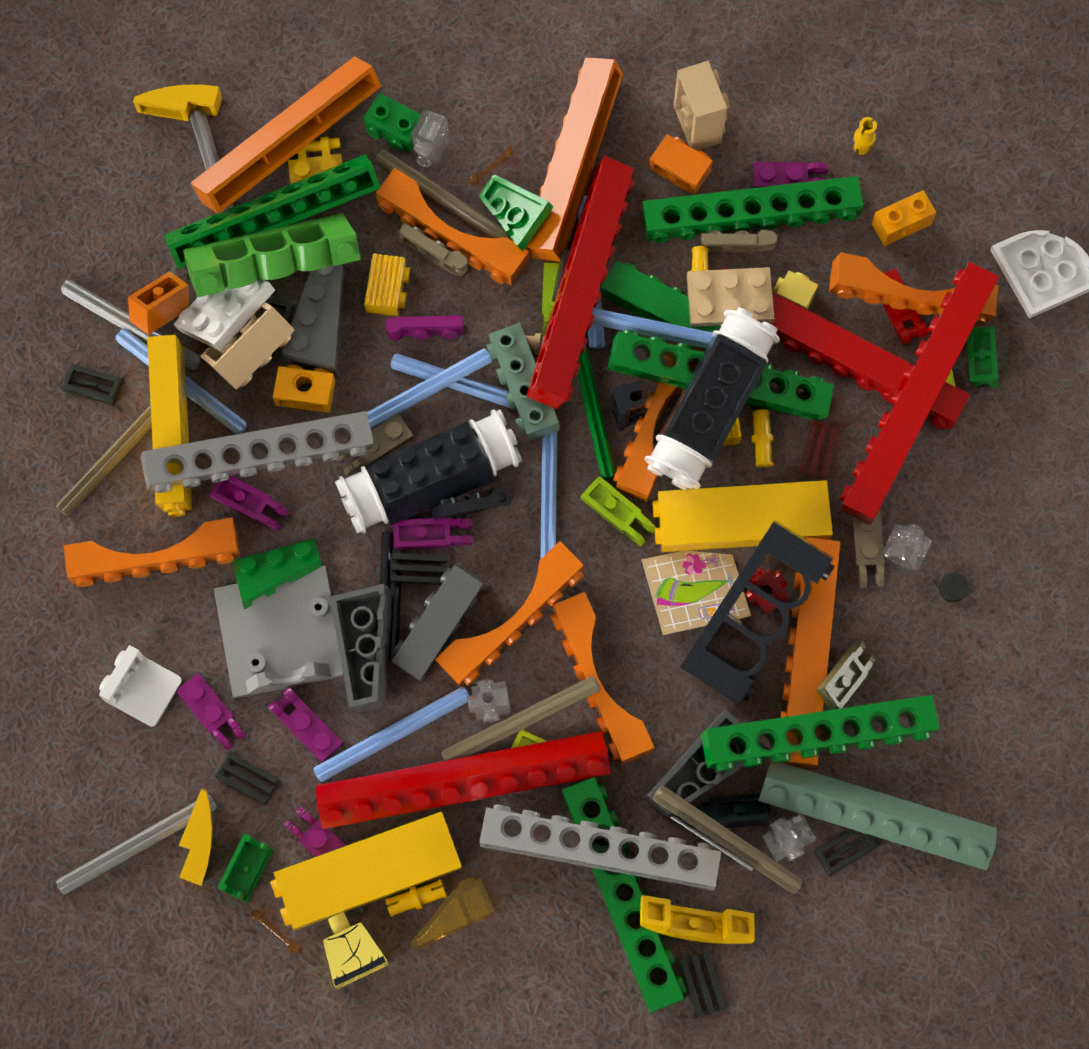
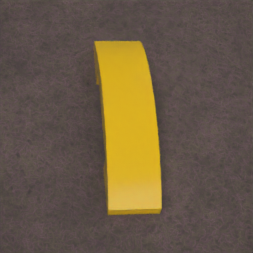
(696, 924)

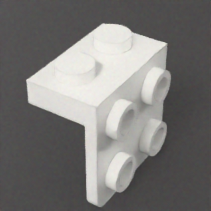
(139, 687)

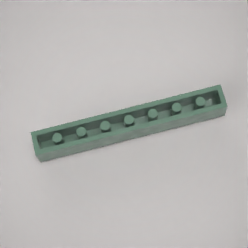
(879, 814)

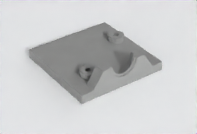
(281, 632)

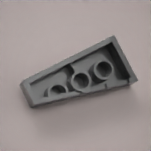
(318, 322)
(439, 621)
(363, 641)
(690, 773)

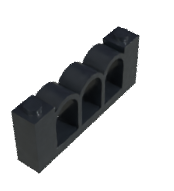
(715, 669)

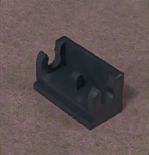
(624, 400)

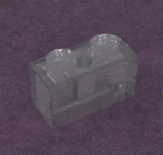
(430, 139)

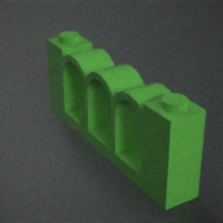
(271, 254)

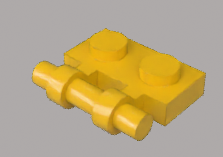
(306, 167)

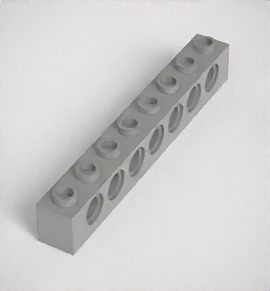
(353, 425)
(702, 876)

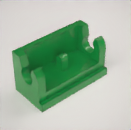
(983, 357)
(245, 868)

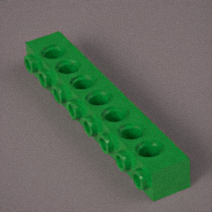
(763, 199)
(278, 207)
(624, 361)
(918, 710)
(655, 996)

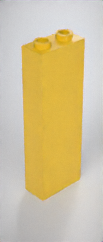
(169, 413)
(739, 514)
(365, 871)

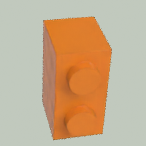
(680, 164)
(158, 302)

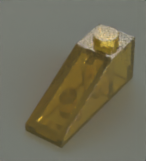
(460, 909)

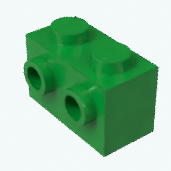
(391, 122)

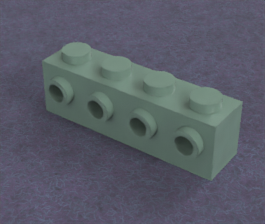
(516, 371)

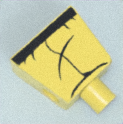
(351, 952)

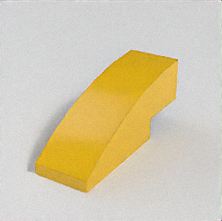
(179, 101)
(198, 839)

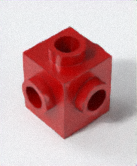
(777, 584)

